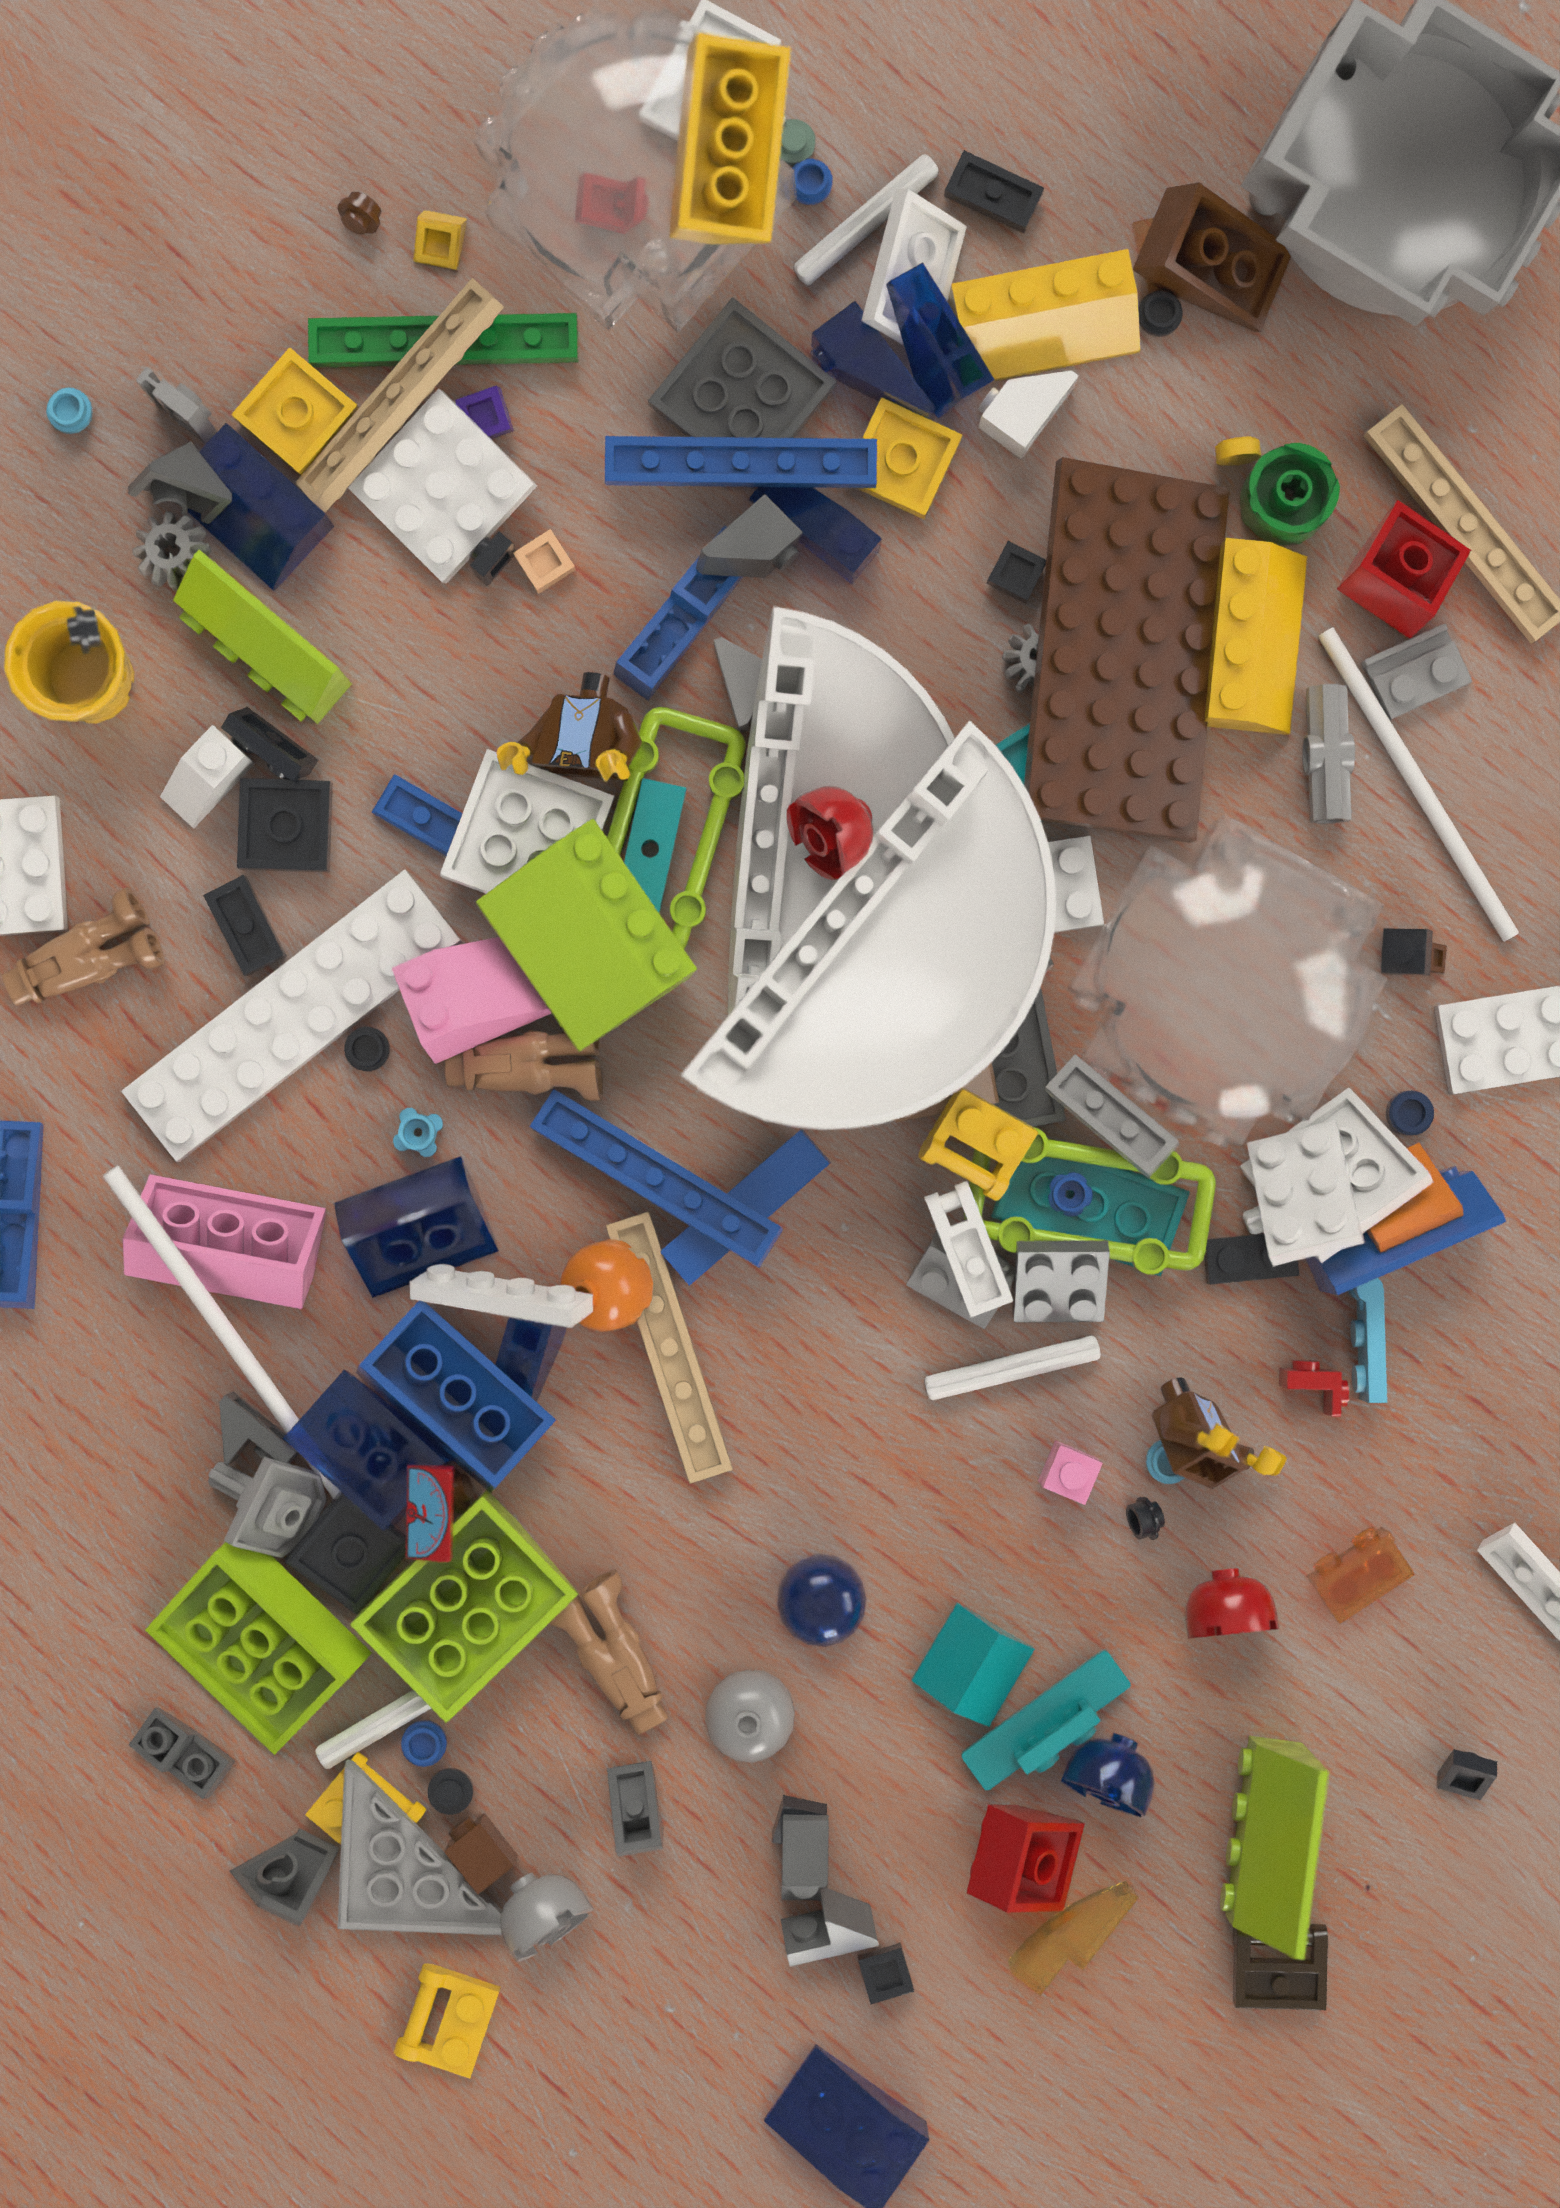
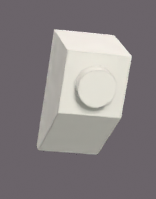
(1024, 408)
(205, 776)

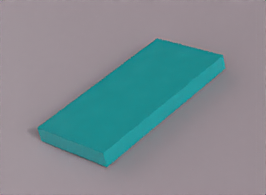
(1121, 1210)

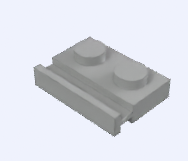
(179, 403)
(1416, 672)

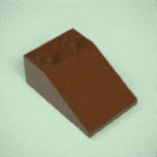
(1212, 256)

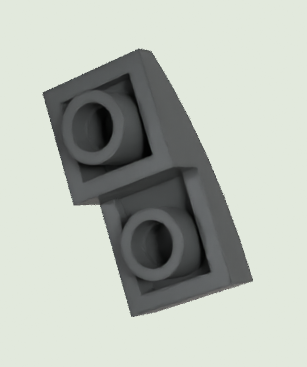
(183, 1752)

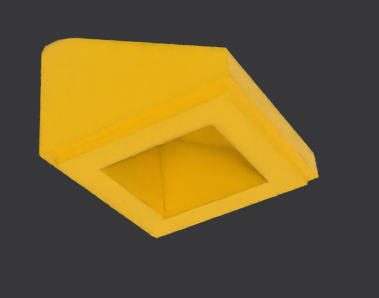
(439, 239)

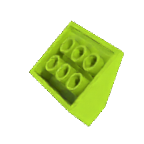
(586, 935)
(466, 1618)
(258, 1642)
(1275, 1843)

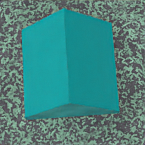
(972, 1665)

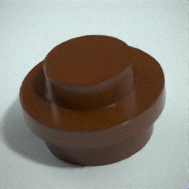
(359, 213)
(462, 1491)

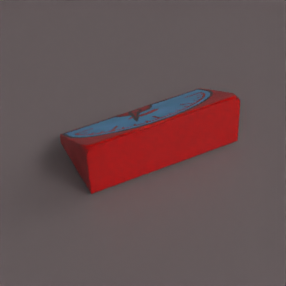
(430, 1513)

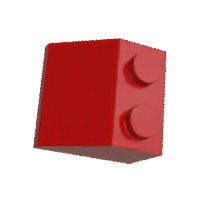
(1404, 570)
(1024, 1859)

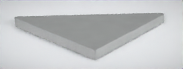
(397, 1874)

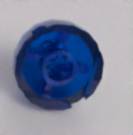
(821, 1600)
(1112, 1774)

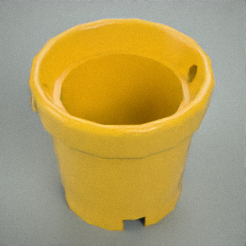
(58, 677)

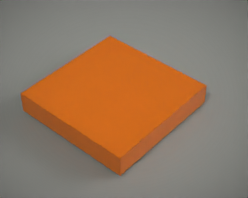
(1420, 1214)

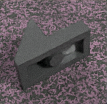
(245, 1424)
(635, 1809)
(804, 1856)
(837, 1929)

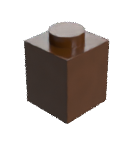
(479, 1852)

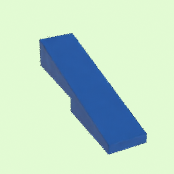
(673, 629)
(762, 1191)
(19, 1211)

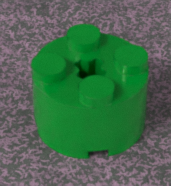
(1314, 494)

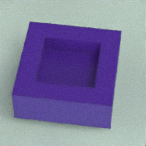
(488, 411)

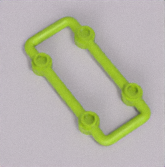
(726, 784)
(1148, 1254)

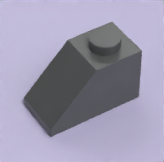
(752, 544)

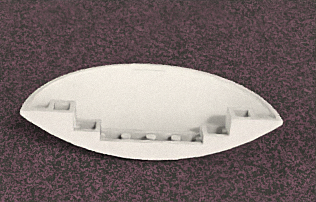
(821, 717)
(905, 964)

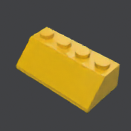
(729, 97)
(1051, 314)
(1255, 637)

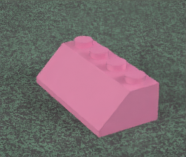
(230, 1240)

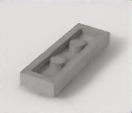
(1112, 1116)

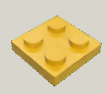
(295, 411)
(910, 457)

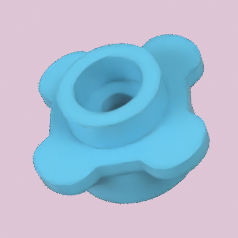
(409, 1122)

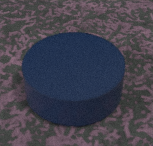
(1410, 1113)

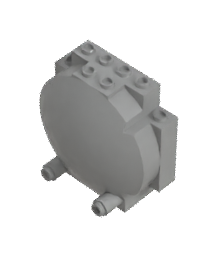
(1414, 162)

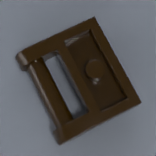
(1279, 1981)

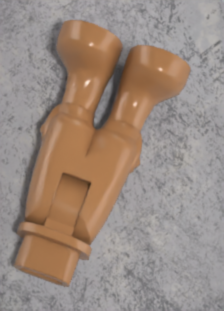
(77, 956)
(519, 1066)
(617, 1661)

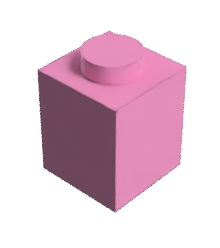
(1070, 1472)

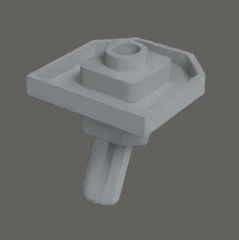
(272, 1505)

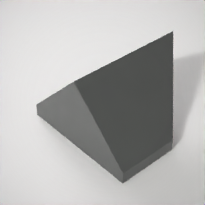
(186, 481)
(288, 1875)

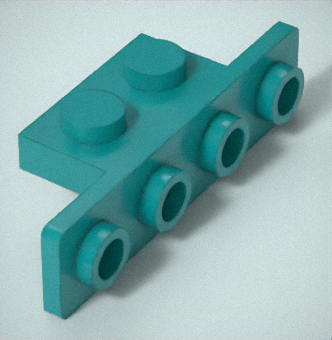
(1047, 1723)

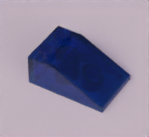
(363, 1448)
(848, 2128)

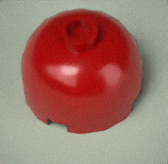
(832, 828)
(1229, 1606)

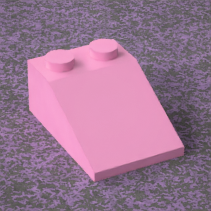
(466, 996)

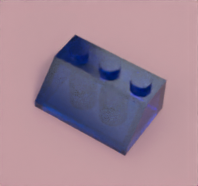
(269, 518)
(413, 1225)

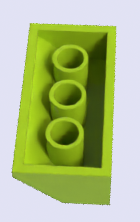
(260, 639)

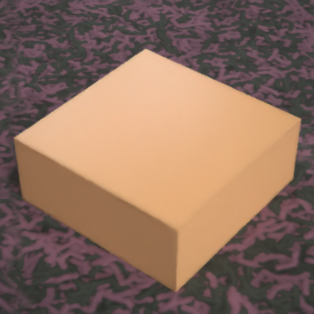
(544, 561)

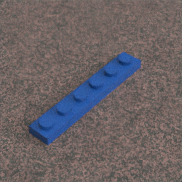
(740, 462)
(656, 1178)

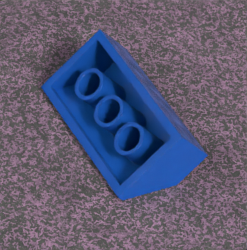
(1364, 1262)
(455, 1395)

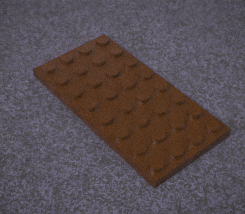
(1125, 650)

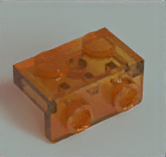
(1359, 1573)

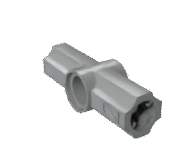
(1328, 753)

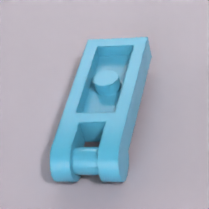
(1369, 1336)

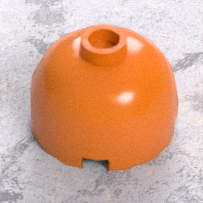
(615, 1278)

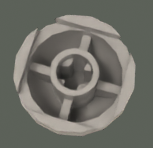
(750, 1715)
(541, 1913)

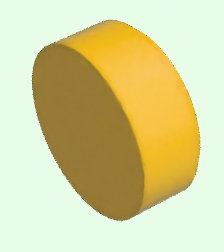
(1238, 451)

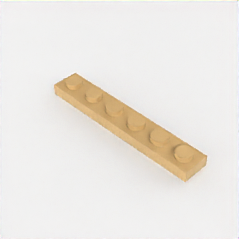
(399, 395)
(1464, 517)
(675, 1358)

